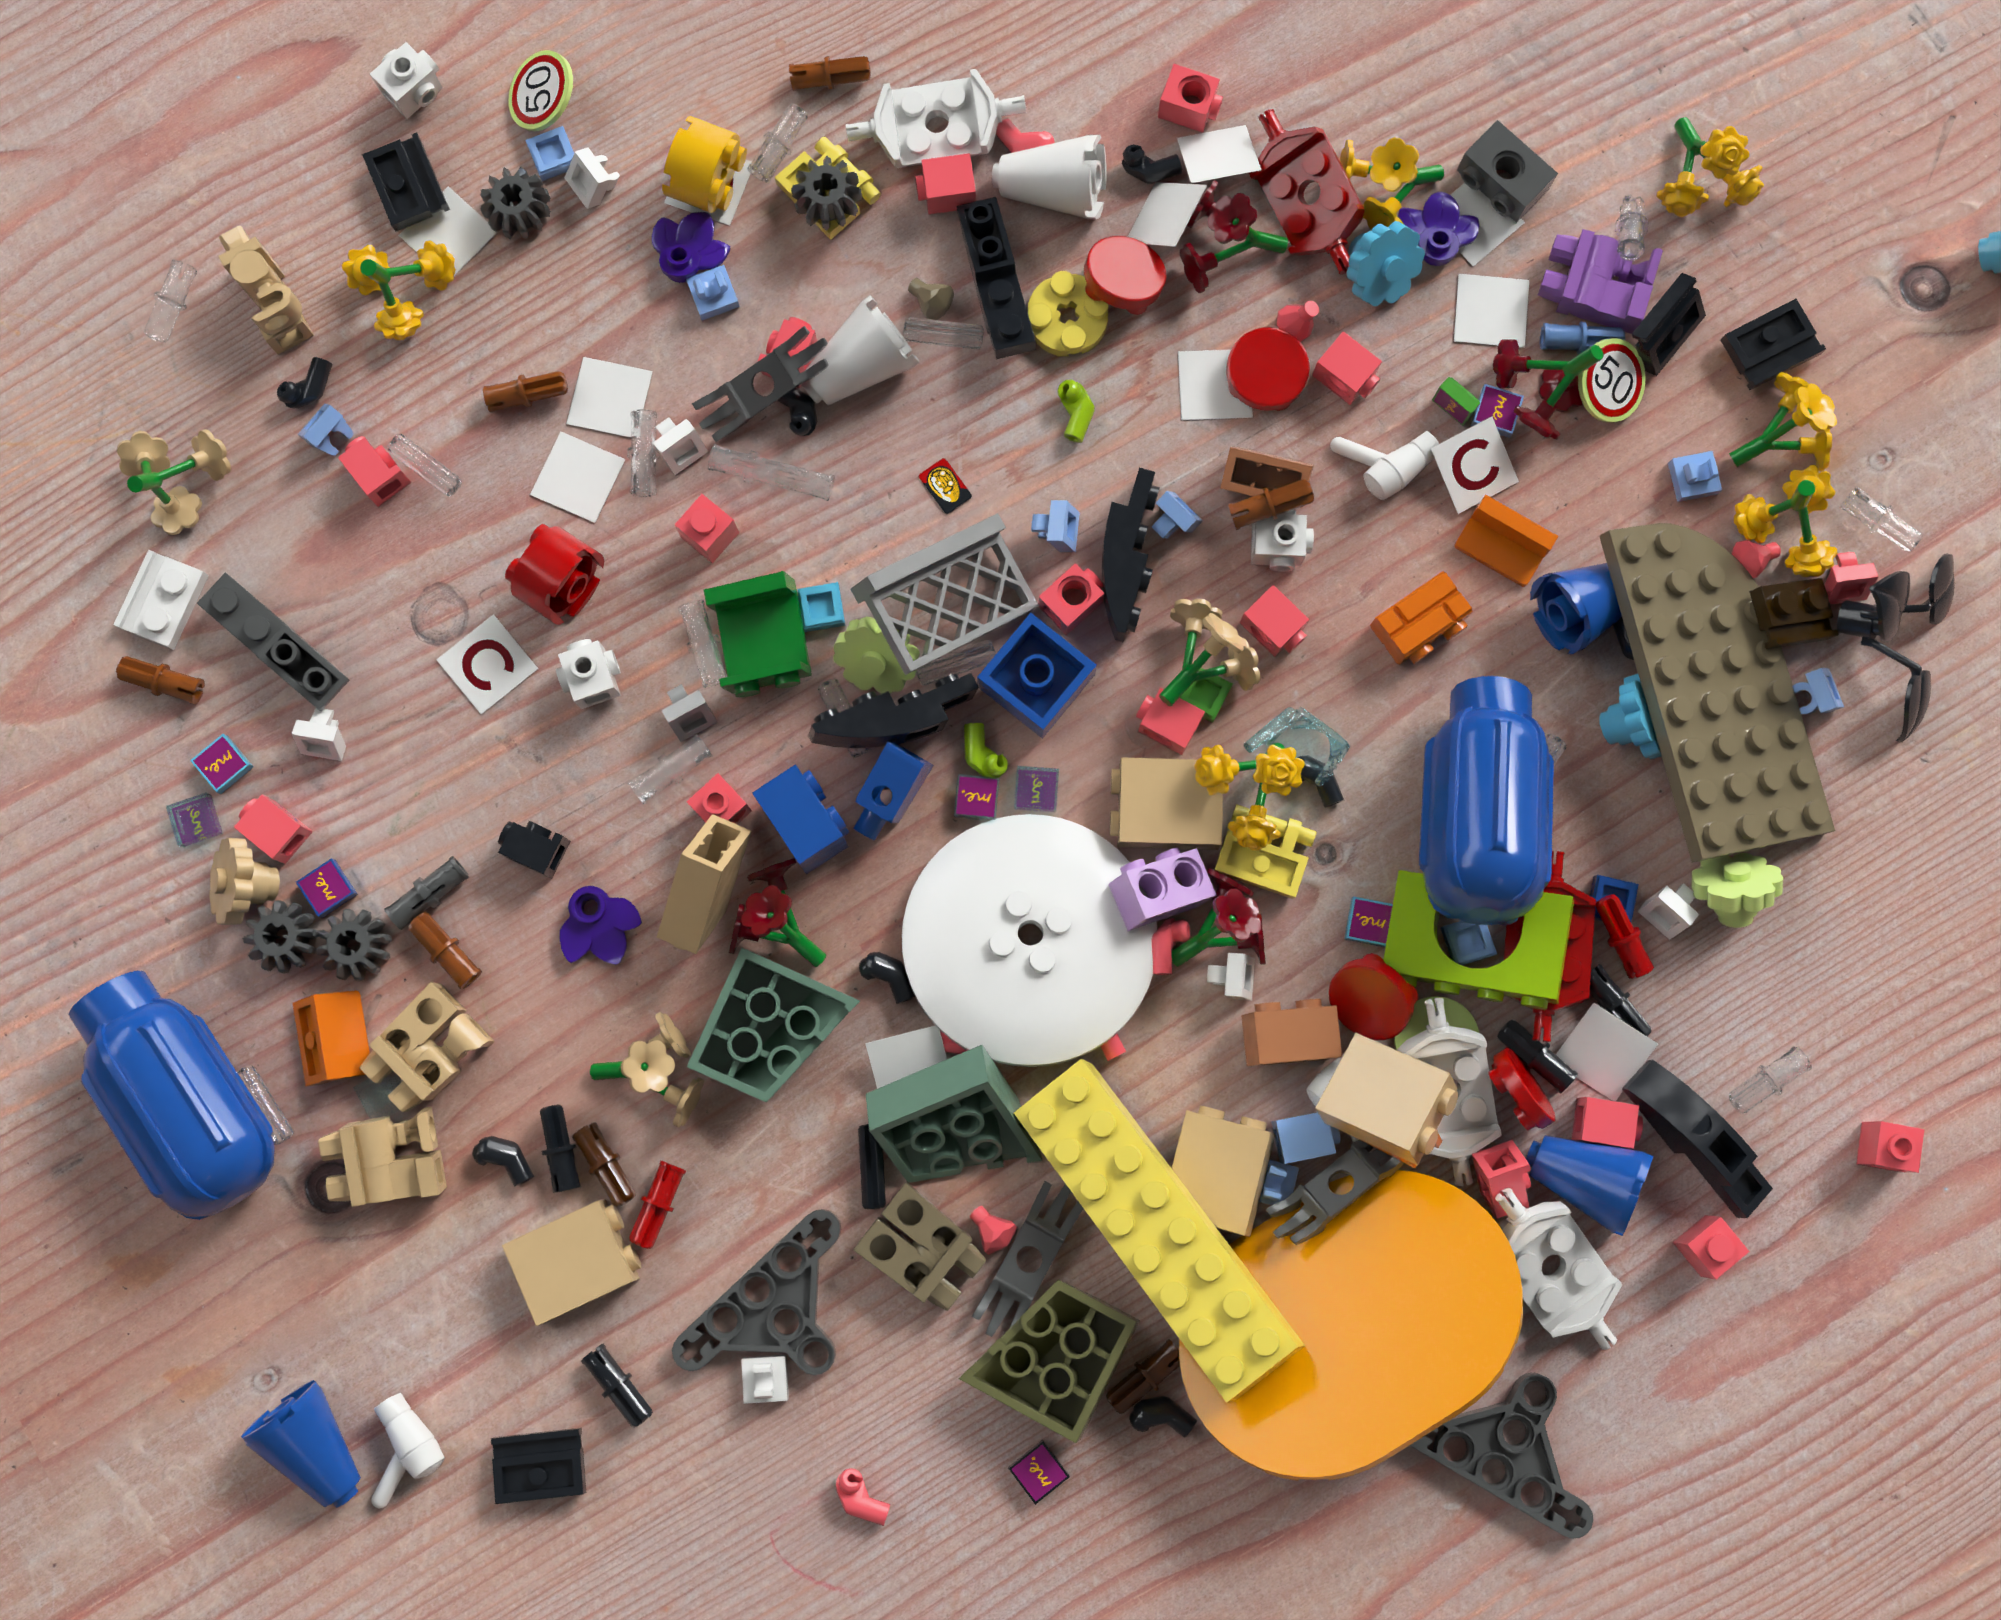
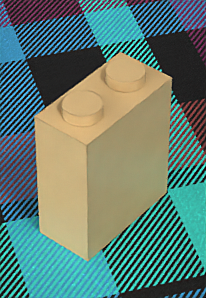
(1164, 806)
(703, 884)
(1388, 1099)
(1224, 1166)
(572, 1261)

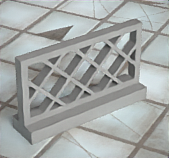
(923, 567)

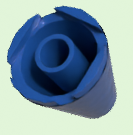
(1575, 606)
(1592, 1177)
(306, 1446)

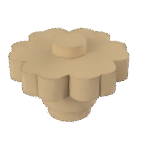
(239, 882)

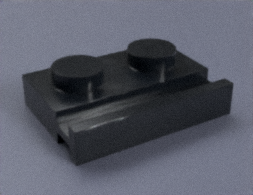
(405, 182)
(1669, 324)
(1772, 344)
(538, 1465)

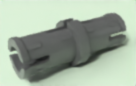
(426, 893)

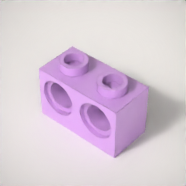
(1164, 893)

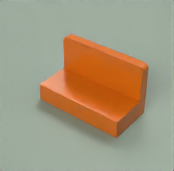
(1505, 541)
(331, 1036)

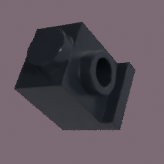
(532, 847)

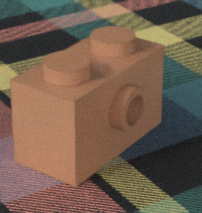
(1252, 471)
(1291, 1034)

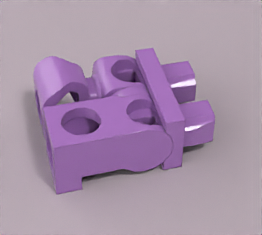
(1589, 286)

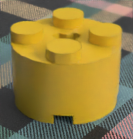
(703, 165)

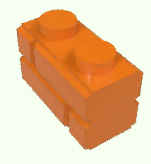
(1421, 619)

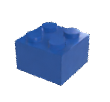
(1036, 675)
(798, 815)

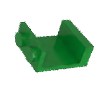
(760, 633)

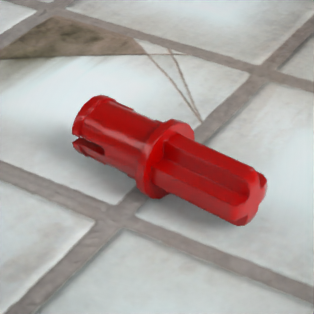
(1624, 937)
(656, 1205)

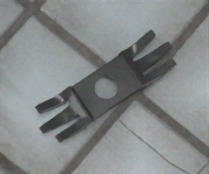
(741, 391)
(1319, 1201)
(1038, 1233)

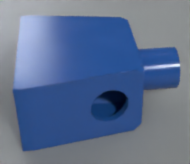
(903, 775)

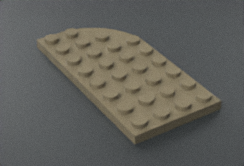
(1715, 693)

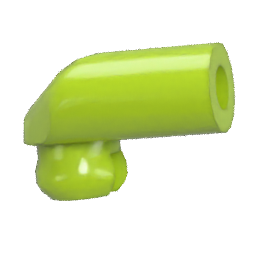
(1079, 408)
(980, 756)

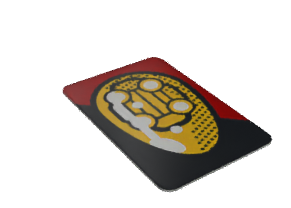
(945, 486)

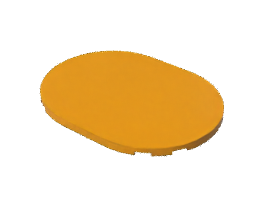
(1401, 1324)

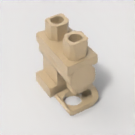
(261, 280)
(414, 1056)
(371, 1164)

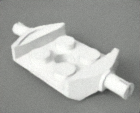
(905, 112)
(1464, 1056)
(1580, 1288)

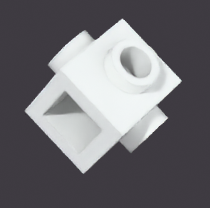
(407, 79)
(1281, 541)
(585, 685)

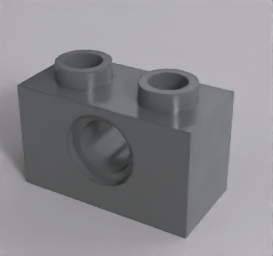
(1504, 151)

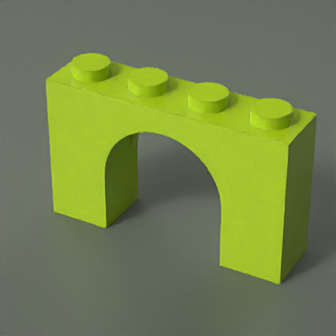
(1528, 973)

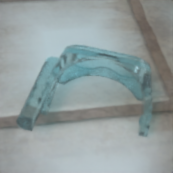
(1301, 719)

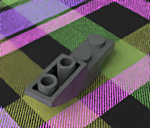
(273, 641)

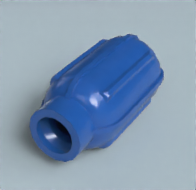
(1487, 805)
(172, 1098)

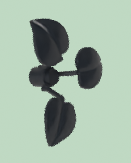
(1884, 621)

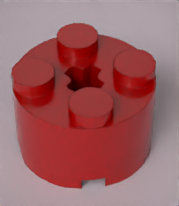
(555, 573)

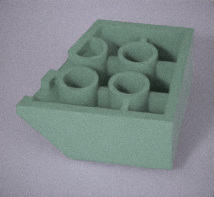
(766, 1025)
(949, 1118)

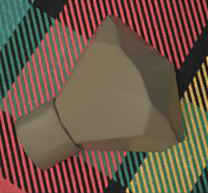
(933, 298)

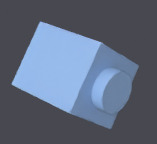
(1304, 1138)

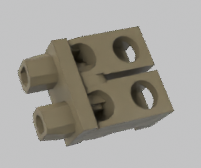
(929, 1257)

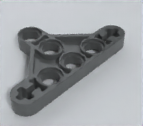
(755, 1321)
(1523, 1461)

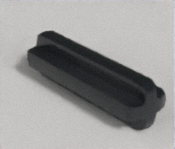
(871, 1170)

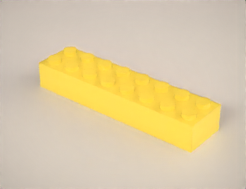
(1159, 1231)

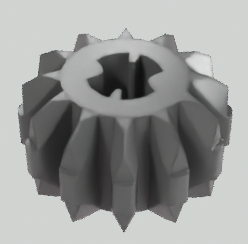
(519, 188)
(812, 188)
(266, 931)
(344, 958)

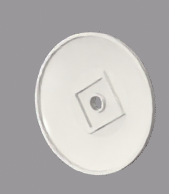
(1014, 997)

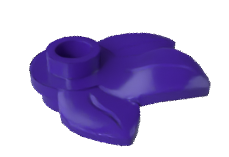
(1442, 224)
(688, 241)
(599, 932)

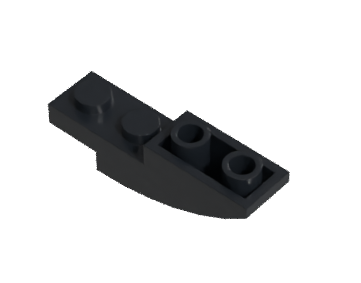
(996, 278)
(1122, 567)
(878, 720)
(1701, 1134)

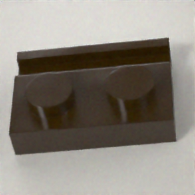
(1793, 612)

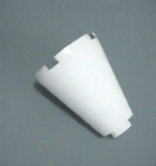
(1056, 176)
(860, 355)

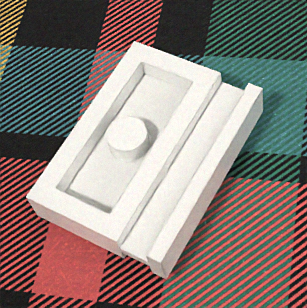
(161, 599)

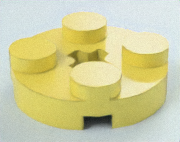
(1060, 292)

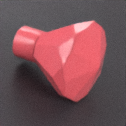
(1298, 319)
(1755, 556)
(993, 1231)

